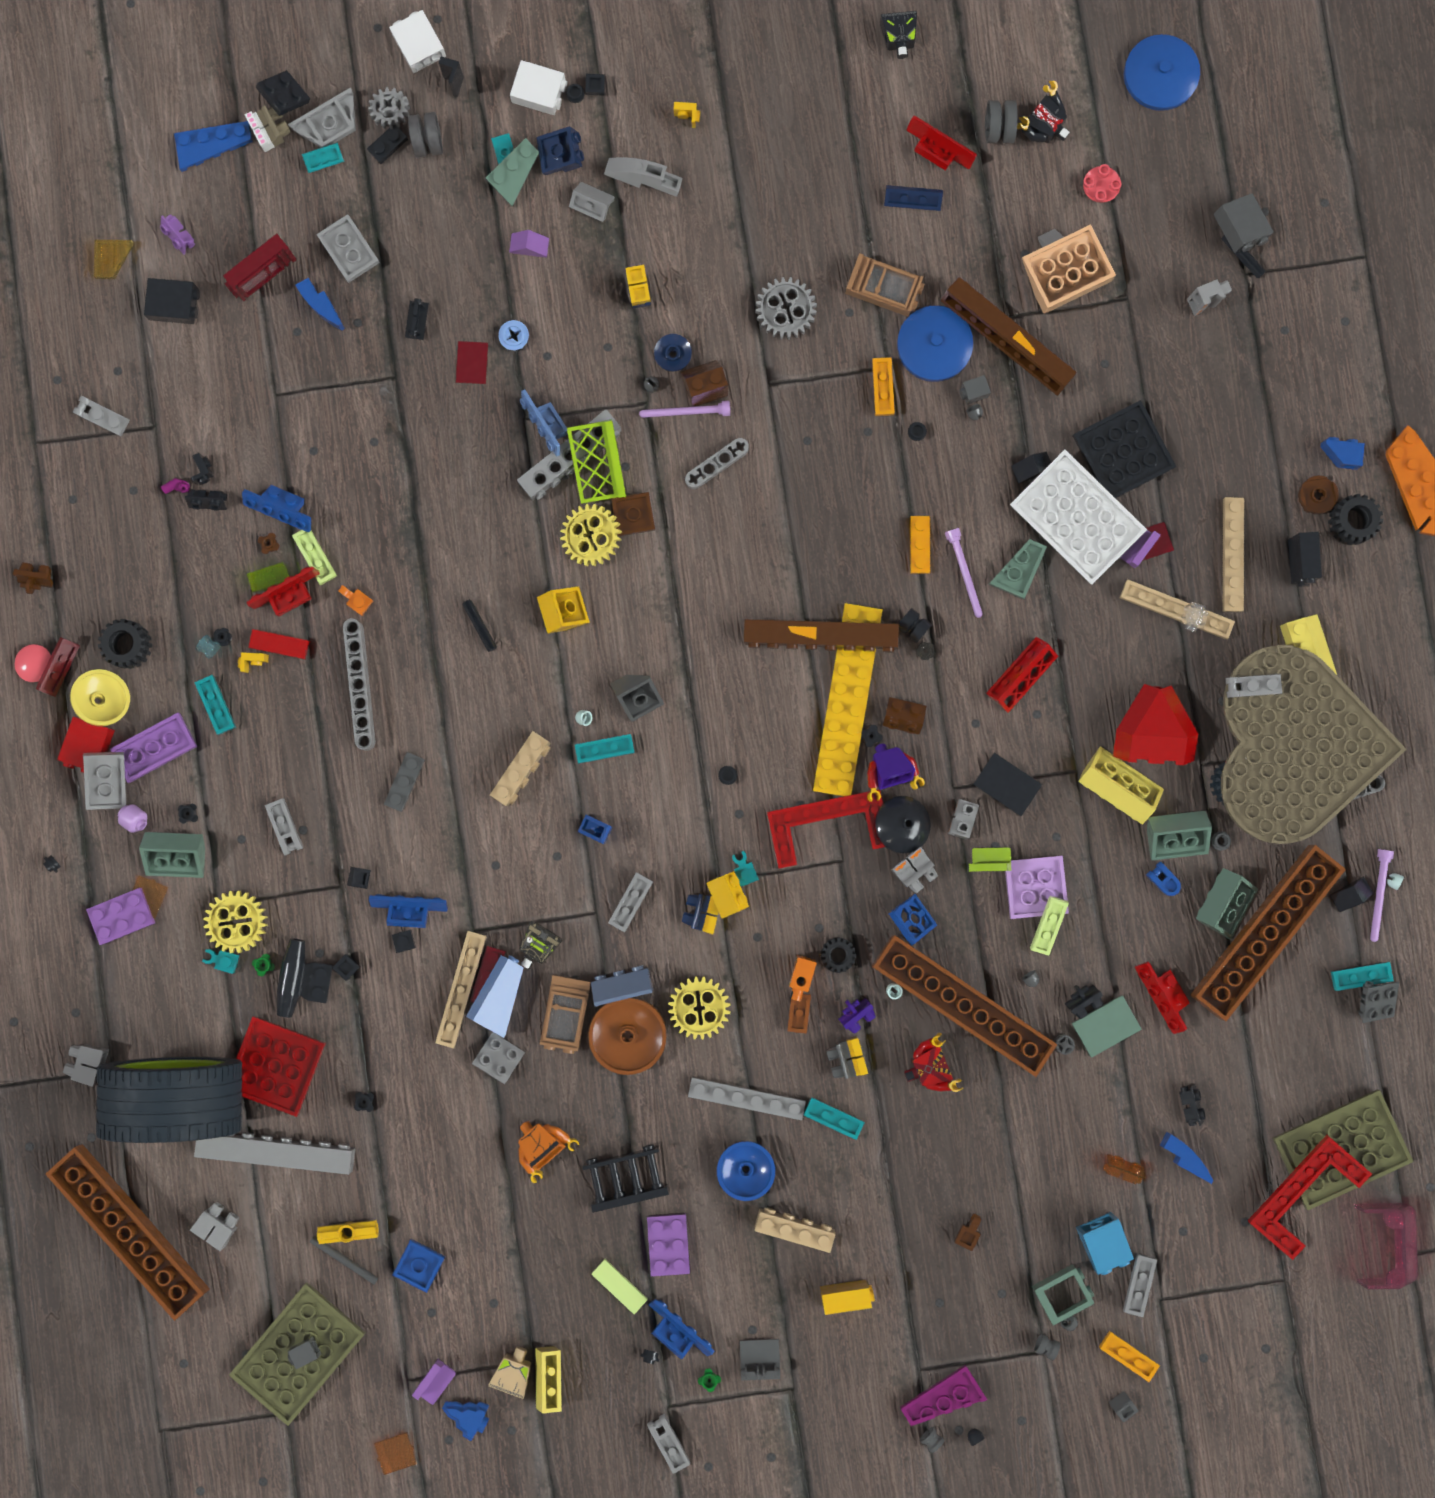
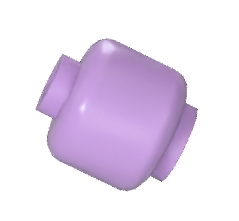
(132, 818)

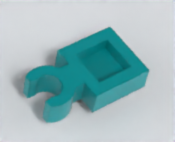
(745, 872)
(224, 960)

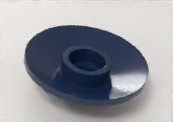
(672, 343)

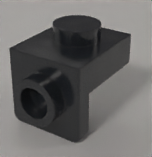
(203, 465)

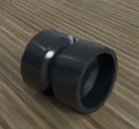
(914, 625)

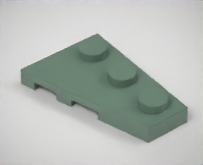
(513, 171)
(1020, 570)

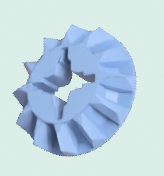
(516, 327)

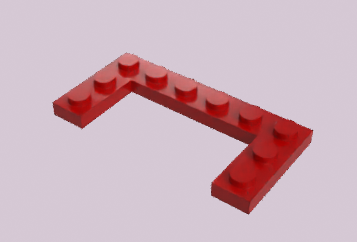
(783, 819)
(1269, 1213)

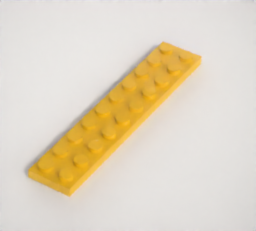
(845, 711)

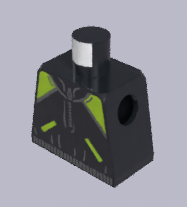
(899, 31)

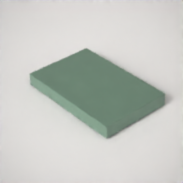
(1106, 1026)

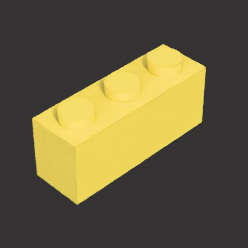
(548, 1379)

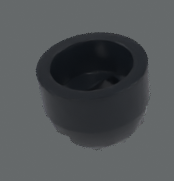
(975, 1436)

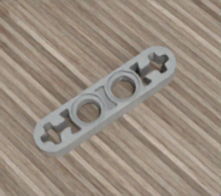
(718, 465)

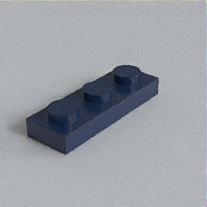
(913, 198)

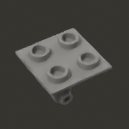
(498, 1058)

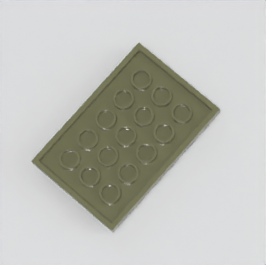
(1361, 1129)
(266, 1367)

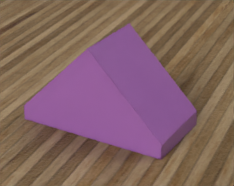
(529, 244)

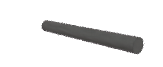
(345, 1261)

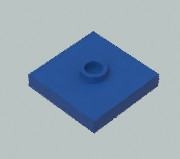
(419, 1265)

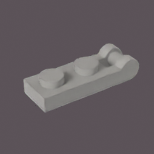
(101, 416)
(1254, 685)
(283, 826)
(669, 1444)

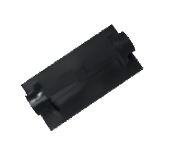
(416, 319)
(198, 500)
(1195, 1112)

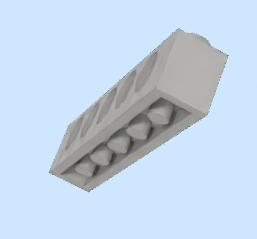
(543, 468)

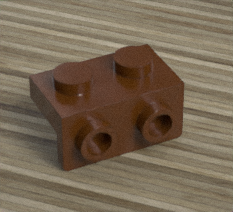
(904, 716)

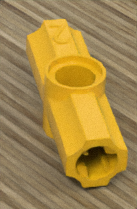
(336, 1233)

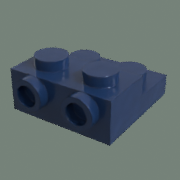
(560, 151)

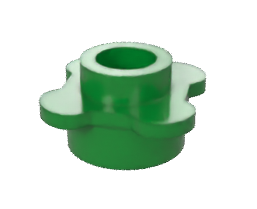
(257, 963)
(704, 1380)

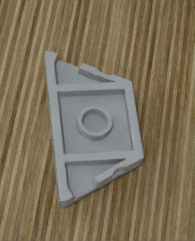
(328, 121)

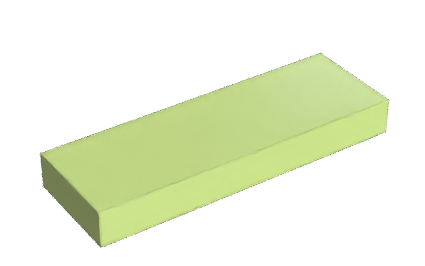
(314, 555)
(1049, 925)
(619, 1286)

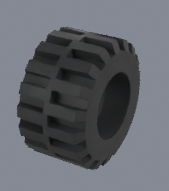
(1368, 511)
(112, 635)

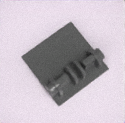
(1378, 1001)
(760, 1359)

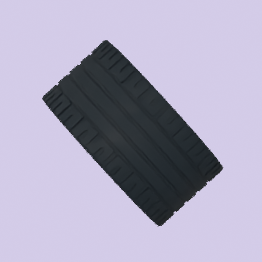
(169, 1099)

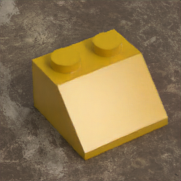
(563, 609)
(727, 894)

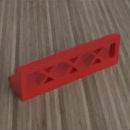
(1020, 671)

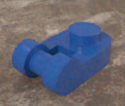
(1169, 885)

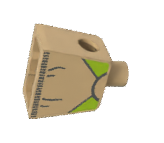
(512, 1373)

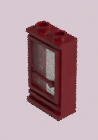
(258, 267)

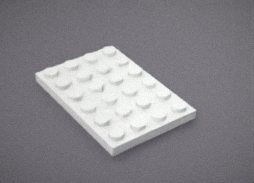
(1078, 517)

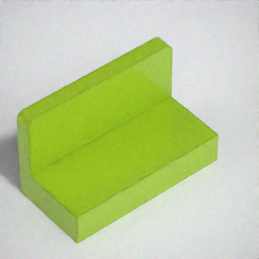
(991, 859)

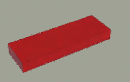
(278, 644)

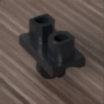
(1083, 998)

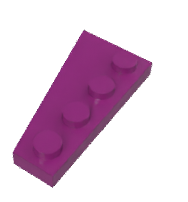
(949, 1394)

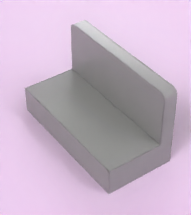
(591, 201)

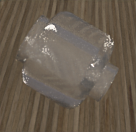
(1194, 616)

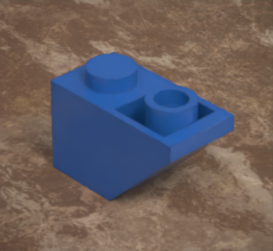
(1344, 454)

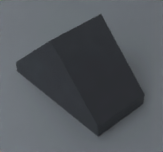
(1031, 466)
(1352, 894)

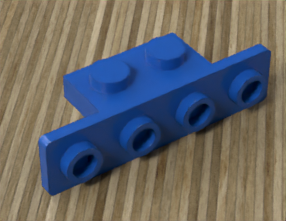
(279, 505)
(407, 911)
(676, 1334)

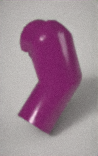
(176, 484)

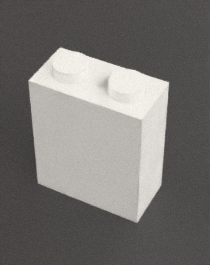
(417, 41)
(538, 88)

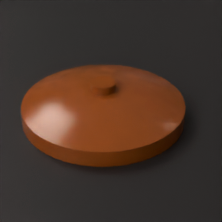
(627, 1036)

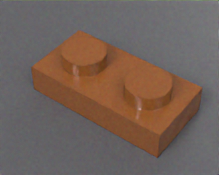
(799, 1014)

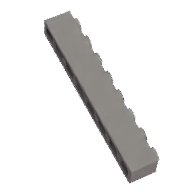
(278, 1152)

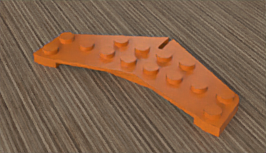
(1415, 477)

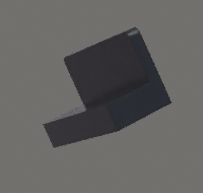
(452, 71)

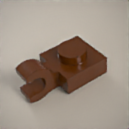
(968, 1235)

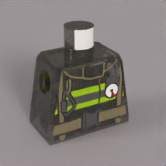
(538, 944)

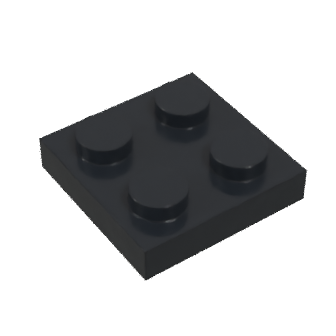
(283, 93)

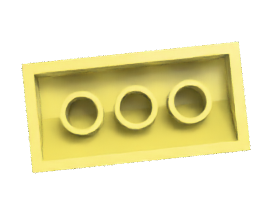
(1308, 635)
(1121, 785)

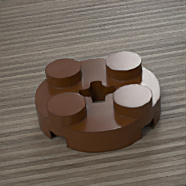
(1323, 485)

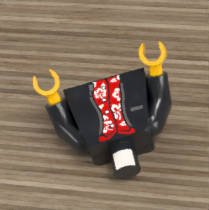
(1046, 118)

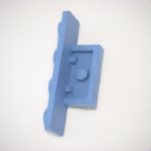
(547, 421)

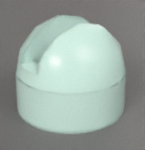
(583, 717)
(1396, 880)
(891, 994)

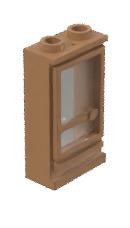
(884, 285)
(565, 1014)

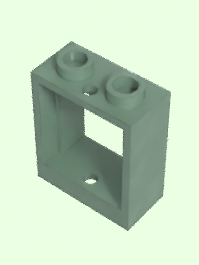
(1056, 1278)

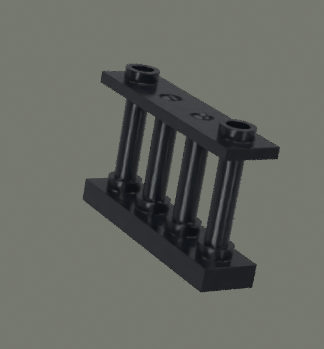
(639, 1193)

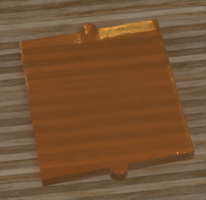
(153, 893)
(395, 1453)

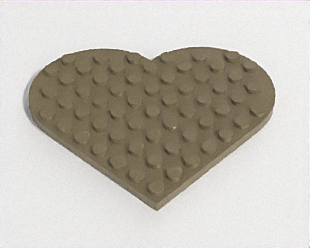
(1299, 749)

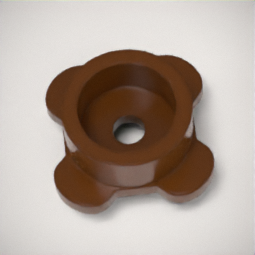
(274, 546)

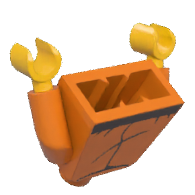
(540, 1146)

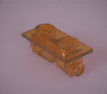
(1132, 1172)

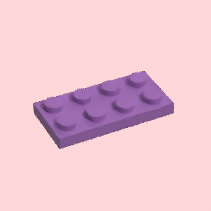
(155, 747)

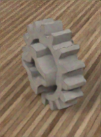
(389, 106)

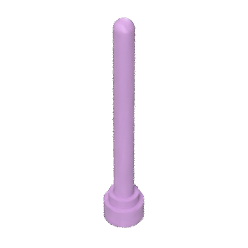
(722, 408)
(954, 537)
(1384, 857)

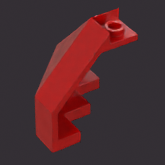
(1156, 729)

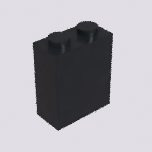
(171, 301)
(1305, 558)

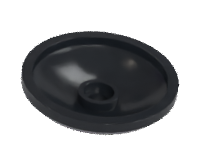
(891, 824)

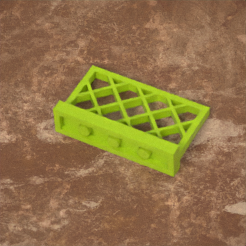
(611, 454)

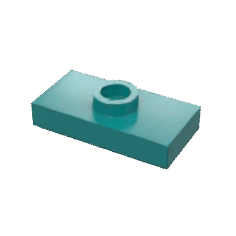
(502, 146)
(322, 157)

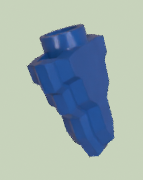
(468, 1416)

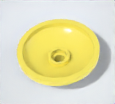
(107, 688)

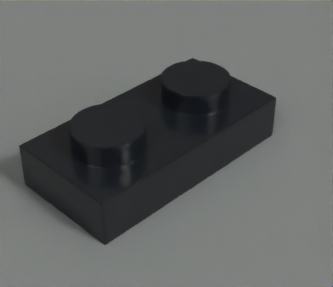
(387, 144)

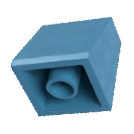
(1105, 1243)

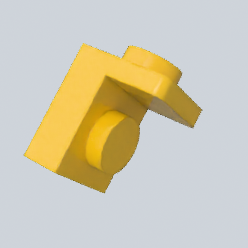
(686, 110)
(255, 659)

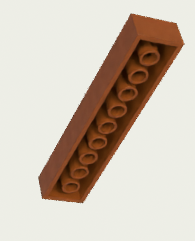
(1267, 932)
(964, 1005)
(127, 1231)

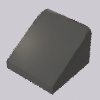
(1123, 1406)

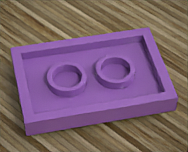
(120, 916)
(668, 1244)

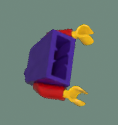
(890, 769)

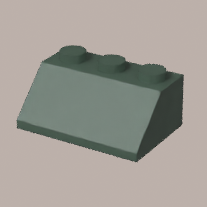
(1179, 835)
(173, 854)
(1227, 903)

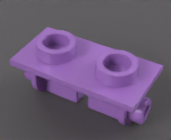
(171, 227)

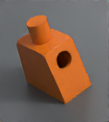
(804, 968)

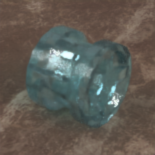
(208, 646)

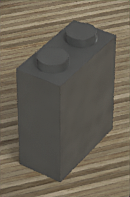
(1243, 223)

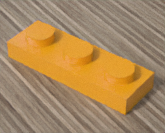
(883, 386)
(920, 545)
(1129, 1356)

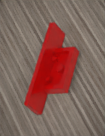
(939, 147)
(287, 594)
(1166, 995)

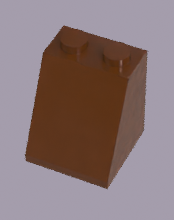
(705, 383)

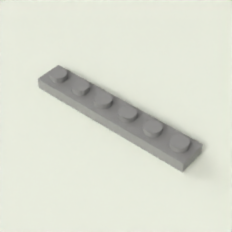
(746, 1098)

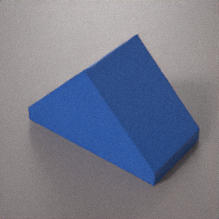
(595, 829)

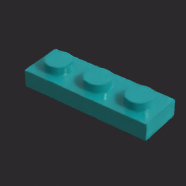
(215, 704)
(604, 748)
(1357, 976)
(833, 1118)

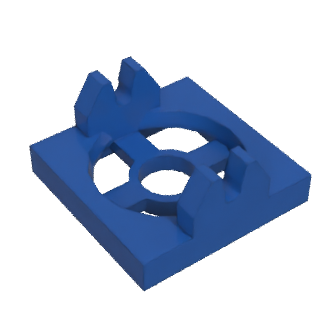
(929, 923)

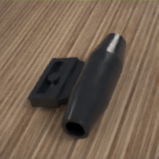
(301, 979)

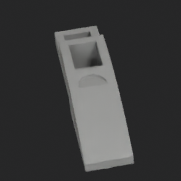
(638, 171)

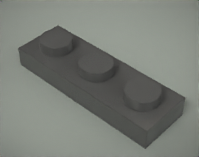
(404, 782)

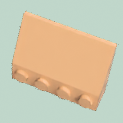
(1068, 269)

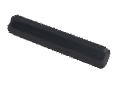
(1248, 260)
(479, 625)

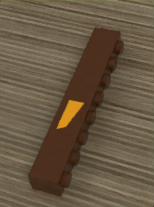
(1008, 336)
(821, 634)

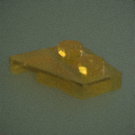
(109, 257)

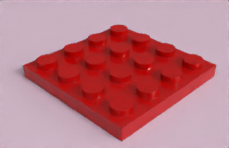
(278, 1065)

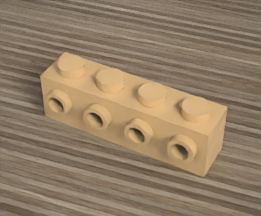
(520, 768)
(795, 1230)

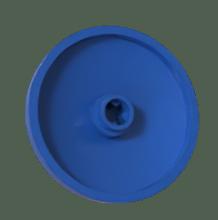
(1161, 72)
(934, 343)

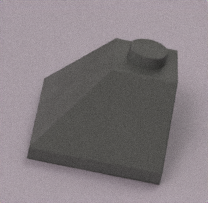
(637, 695)

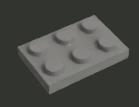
(348, 248)
(104, 780)

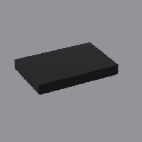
(1007, 784)

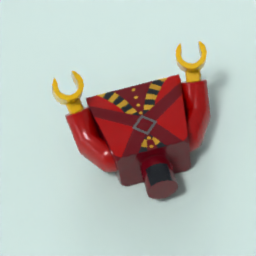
(932, 1067)

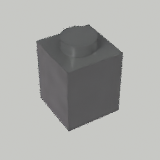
(975, 389)
(304, 1353)

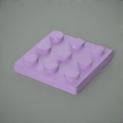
(1032, 884)

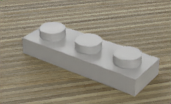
(630, 902)
(1139, 1285)

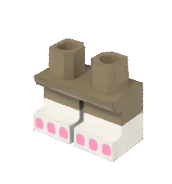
(266, 131)

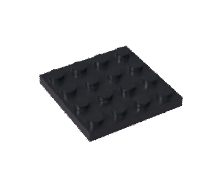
(1124, 450)

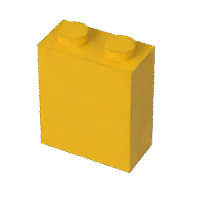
(847, 1297)

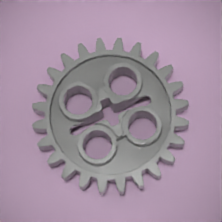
(769, 313)

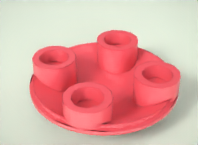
(1102, 184)
(31, 662)

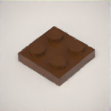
(633, 514)

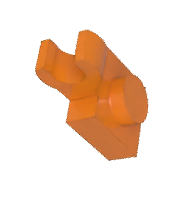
(357, 601)

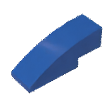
(319, 303)
(1185, 1157)

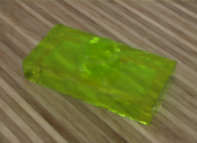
(267, 577)

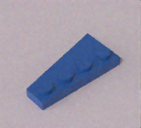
(202, 144)

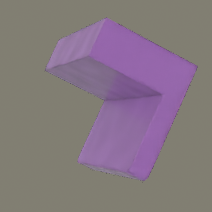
(1140, 548)
(434, 1382)

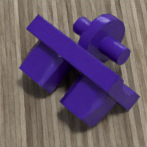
(855, 1012)

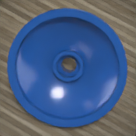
(750, 1184)

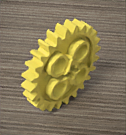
(575, 542)
(232, 905)
(681, 1009)

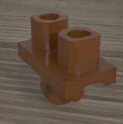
(33, 580)

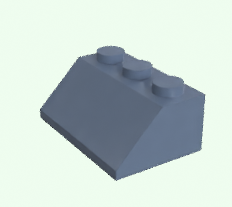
(621, 985)

